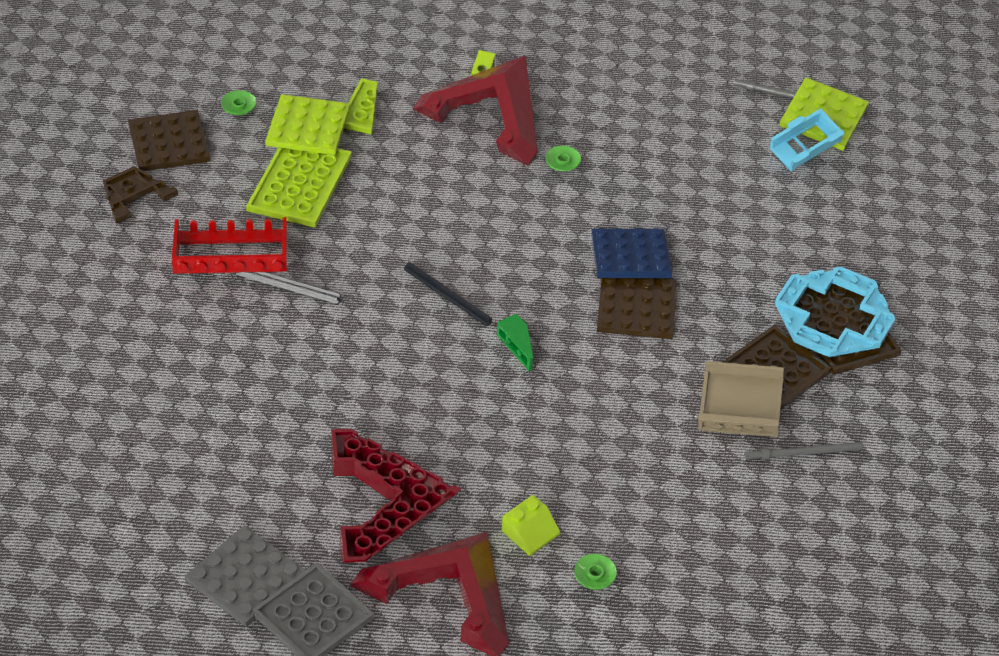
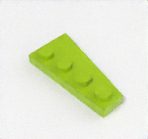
(362, 107)

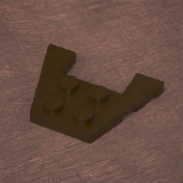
(130, 186)

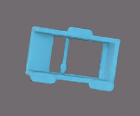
(798, 126)

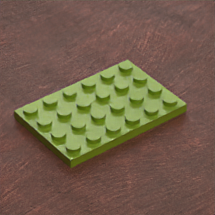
(298, 185)

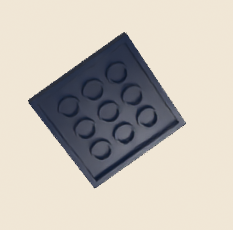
(631, 253)

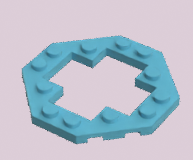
(849, 340)

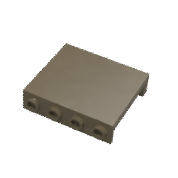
(741, 399)

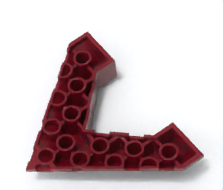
(511, 86)
(408, 487)
(471, 565)

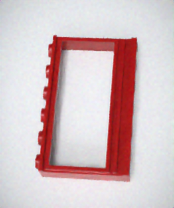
(229, 263)

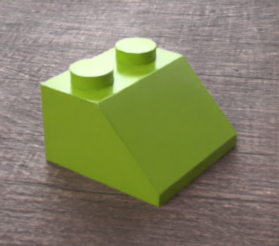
(530, 525)

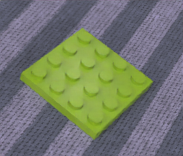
(841, 107)
(307, 124)

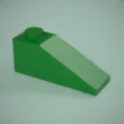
(515, 335)

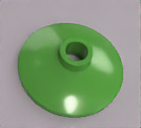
(238, 102)
(563, 158)
(595, 565)

